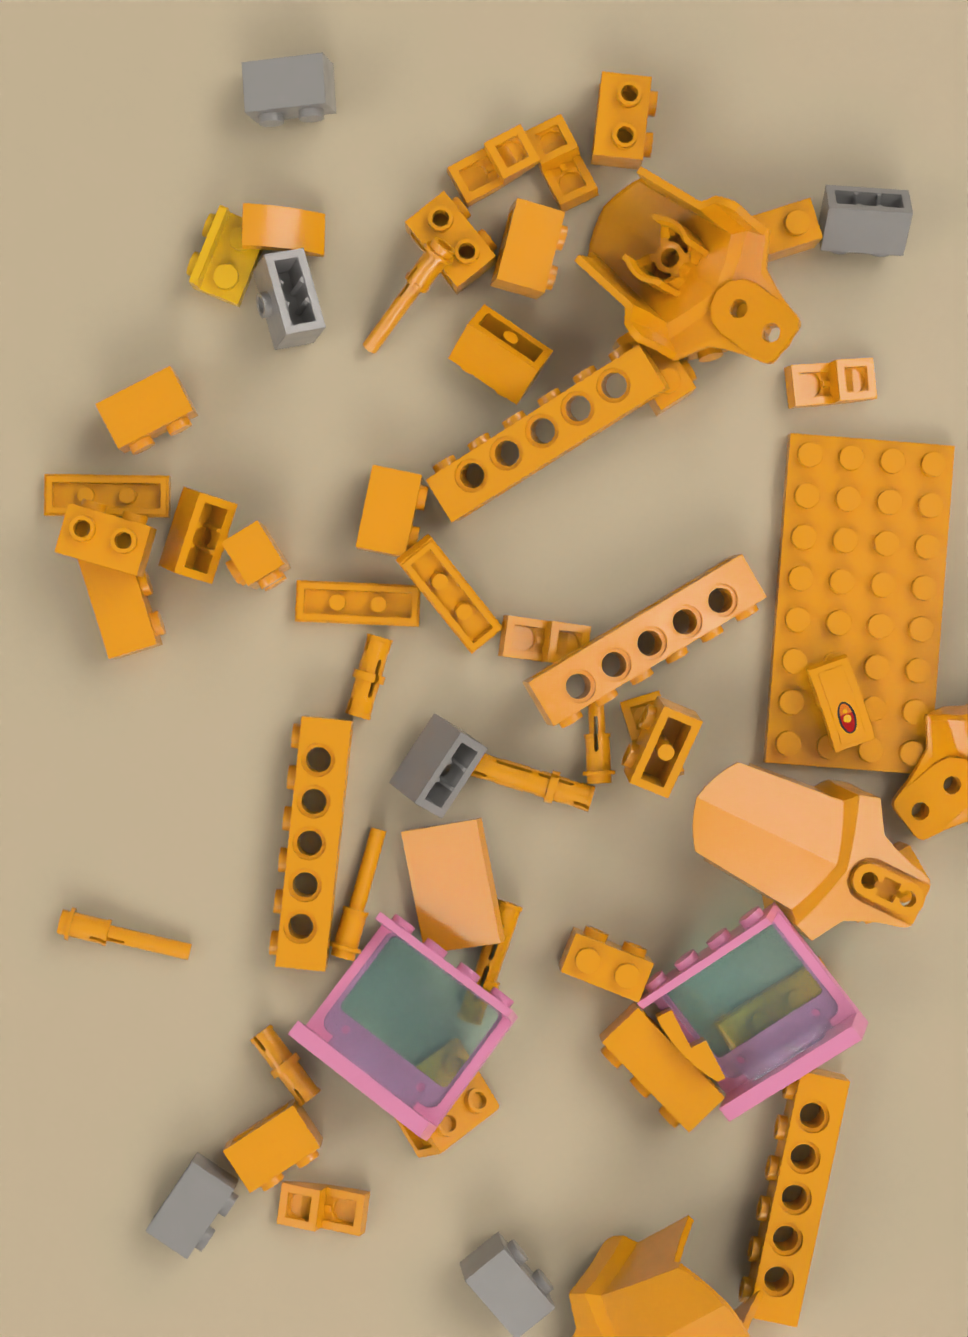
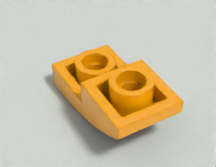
(282, 229)

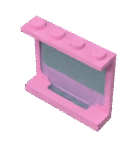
(759, 1005)
(407, 1026)

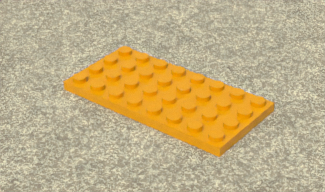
(864, 582)

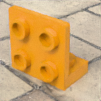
(468, 1111)

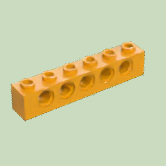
(450, 478)
(740, 596)
(312, 949)
(785, 1297)

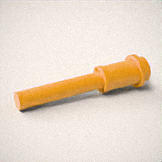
(419, 279)
(597, 761)
(354, 916)
(100, 931)

